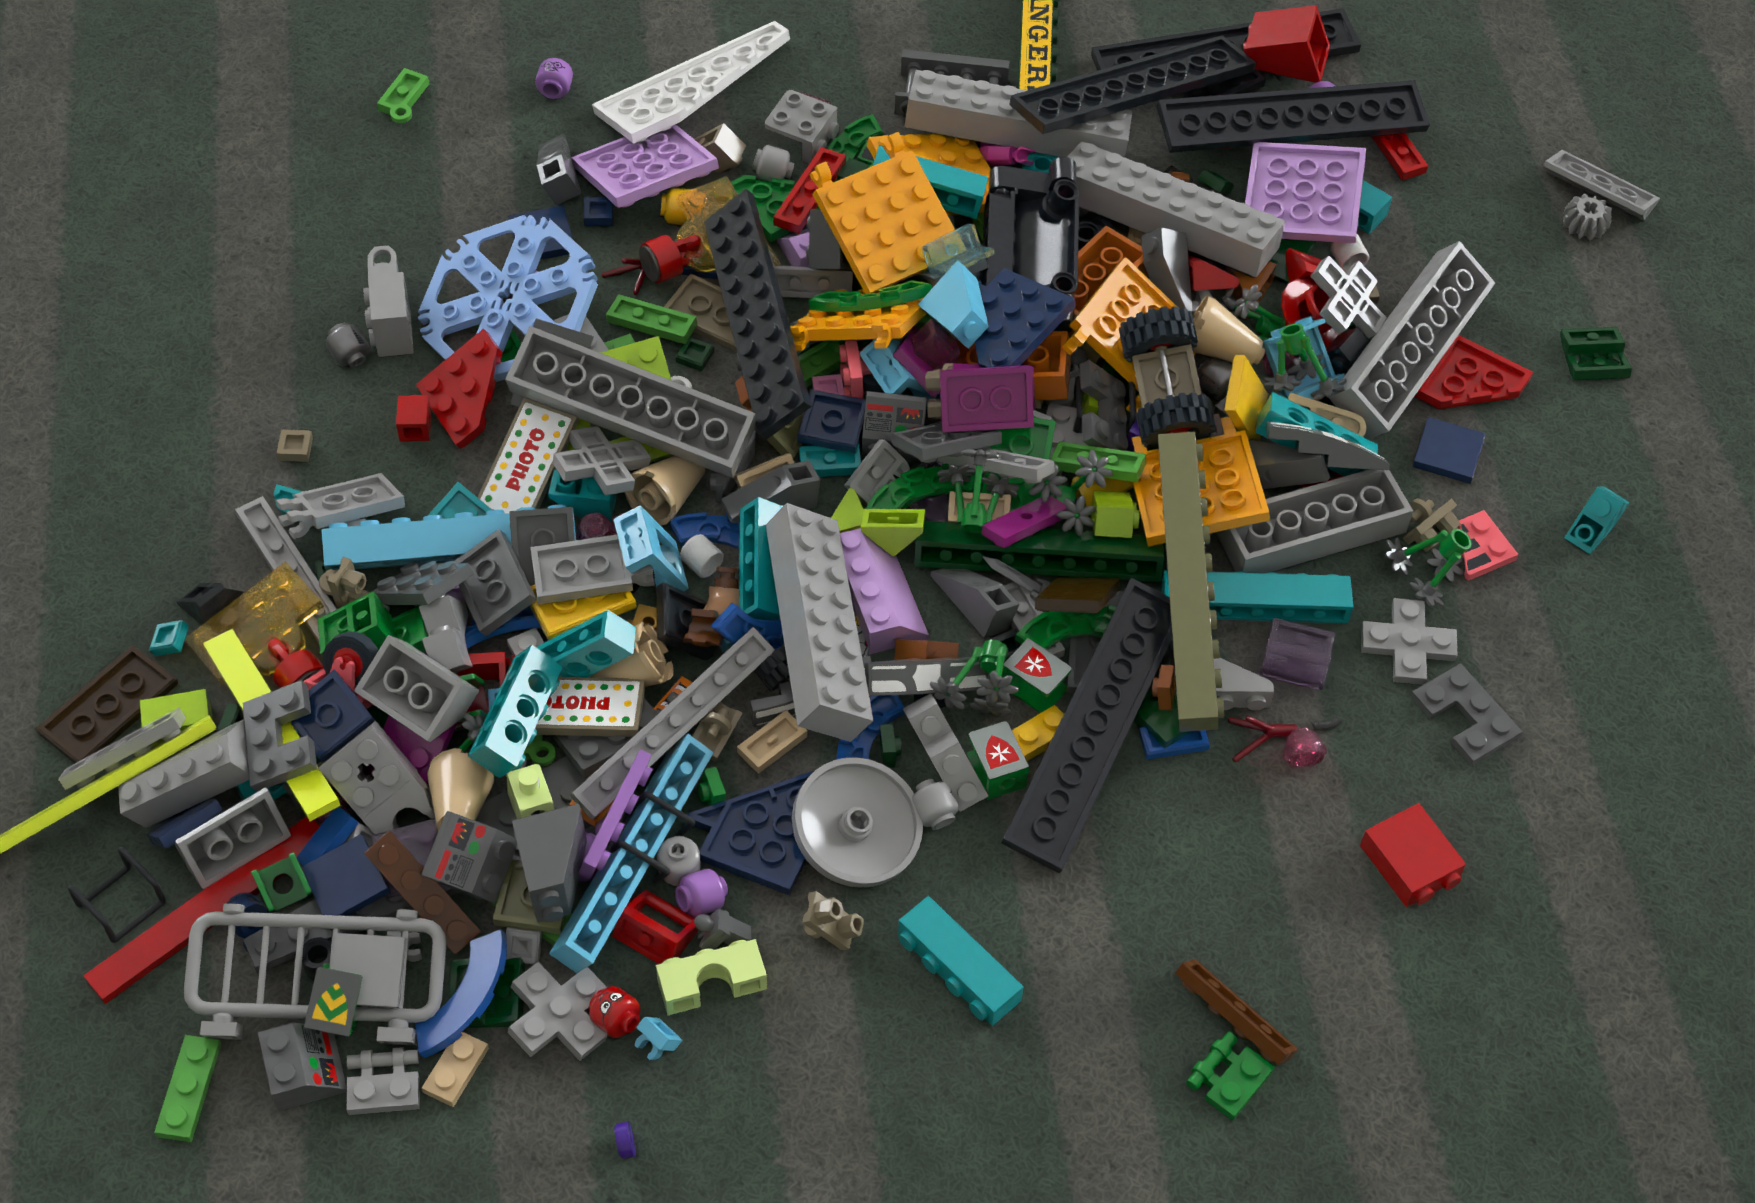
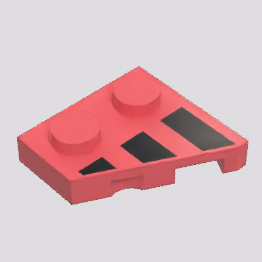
(1488, 547)

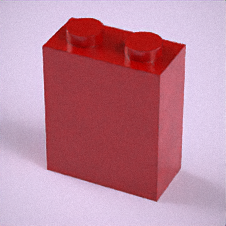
(1413, 855)

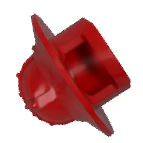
(1305, 299)

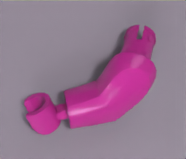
(1005, 155)

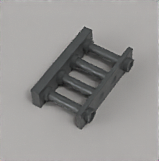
(967, 67)

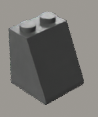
(551, 858)

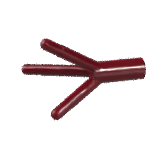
(633, 265)
(1269, 731)

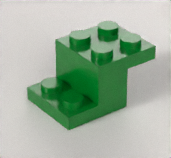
(373, 620)

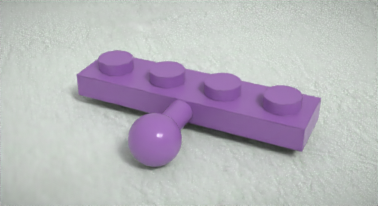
(609, 827)

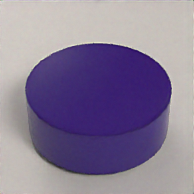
(624, 1140)

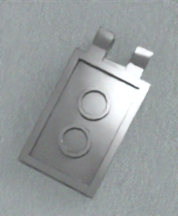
(339, 503)
(584, 570)

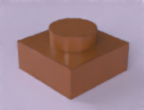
(1165, 687)

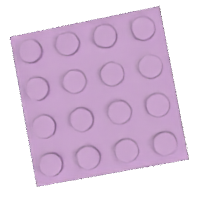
(643, 169)
(1309, 188)

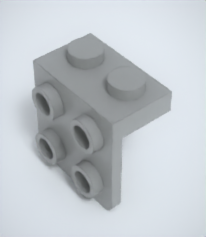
(804, 121)

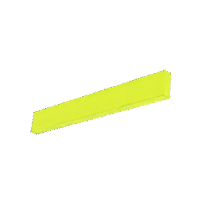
(246, 684)
(105, 783)

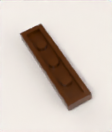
(421, 892)
(1227, 1004)

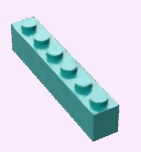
(1279, 596)

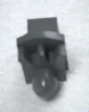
(720, 928)

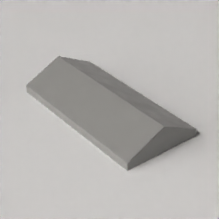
(1601, 183)

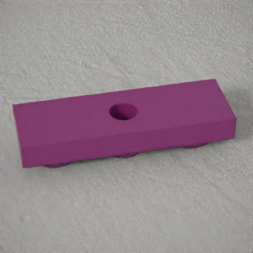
(1023, 521)

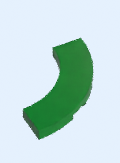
(855, 136)
(853, 301)
(914, 486)
(1057, 626)

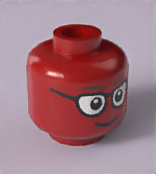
(614, 1011)

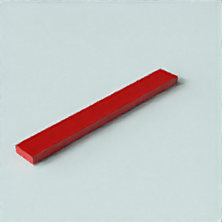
(173, 931)

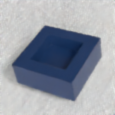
(598, 211)

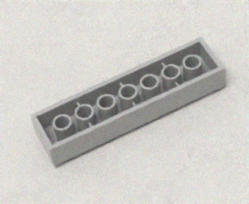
(983, 114)
(1156, 200)
(1414, 339)
(631, 401)
(818, 623)

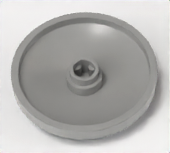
(856, 822)

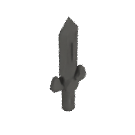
(1035, 587)

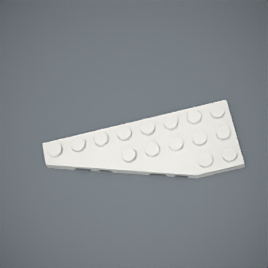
(681, 90)

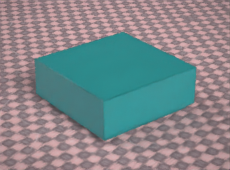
(169, 638)

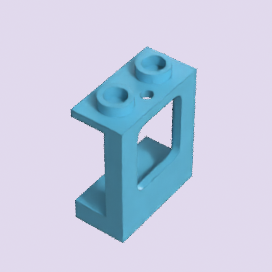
(891, 377)
(1308, 384)
(640, 546)

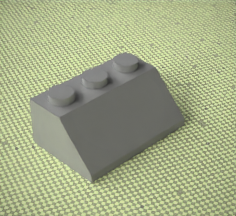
(415, 689)
(232, 838)

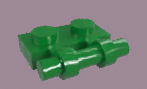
(1238, 1083)

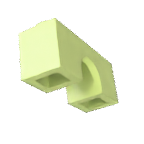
(736, 964)

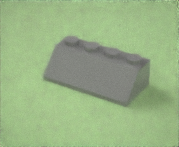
(187, 777)

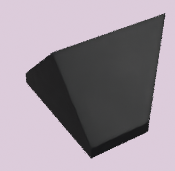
(207, 600)

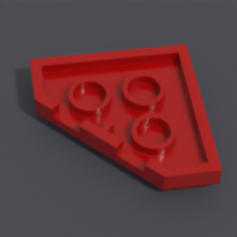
(1472, 376)
(463, 387)

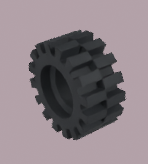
(774, 669)

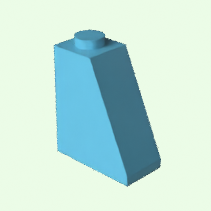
(957, 305)

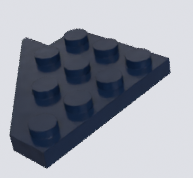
(1018, 317)
(755, 835)

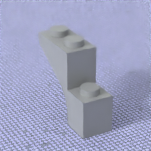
(446, 628)
(1240, 686)
(945, 751)

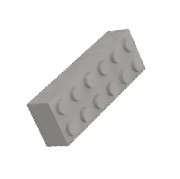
(1320, 522)

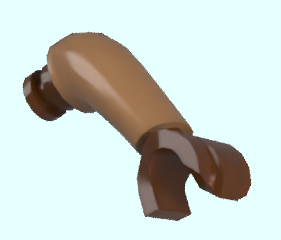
(720, 597)

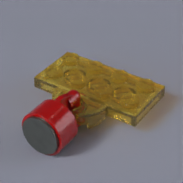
(665, 258)
(268, 627)

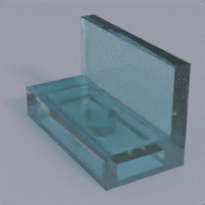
(957, 245)

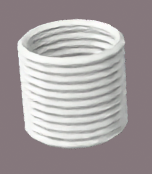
(1349, 253)
(701, 556)

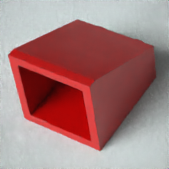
(1289, 43)

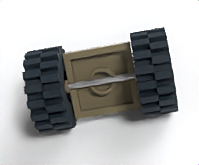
(1166, 374)

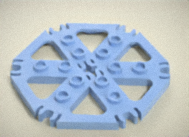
(516, 278)

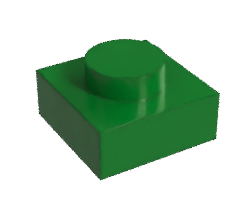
(711, 787)

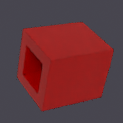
(413, 418)

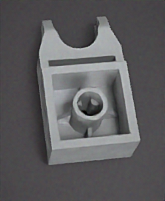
(389, 306)
(391, 787)

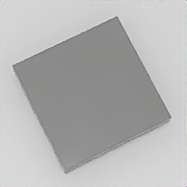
(378, 961)

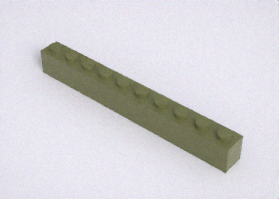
(1188, 582)

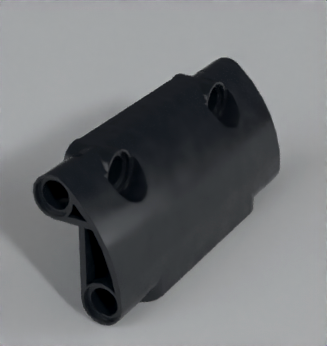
(1034, 226)

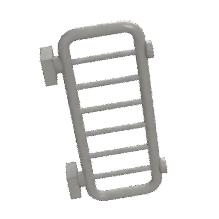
(233, 915)

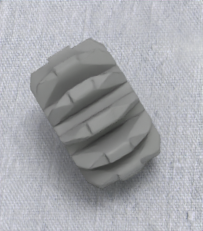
(1587, 217)

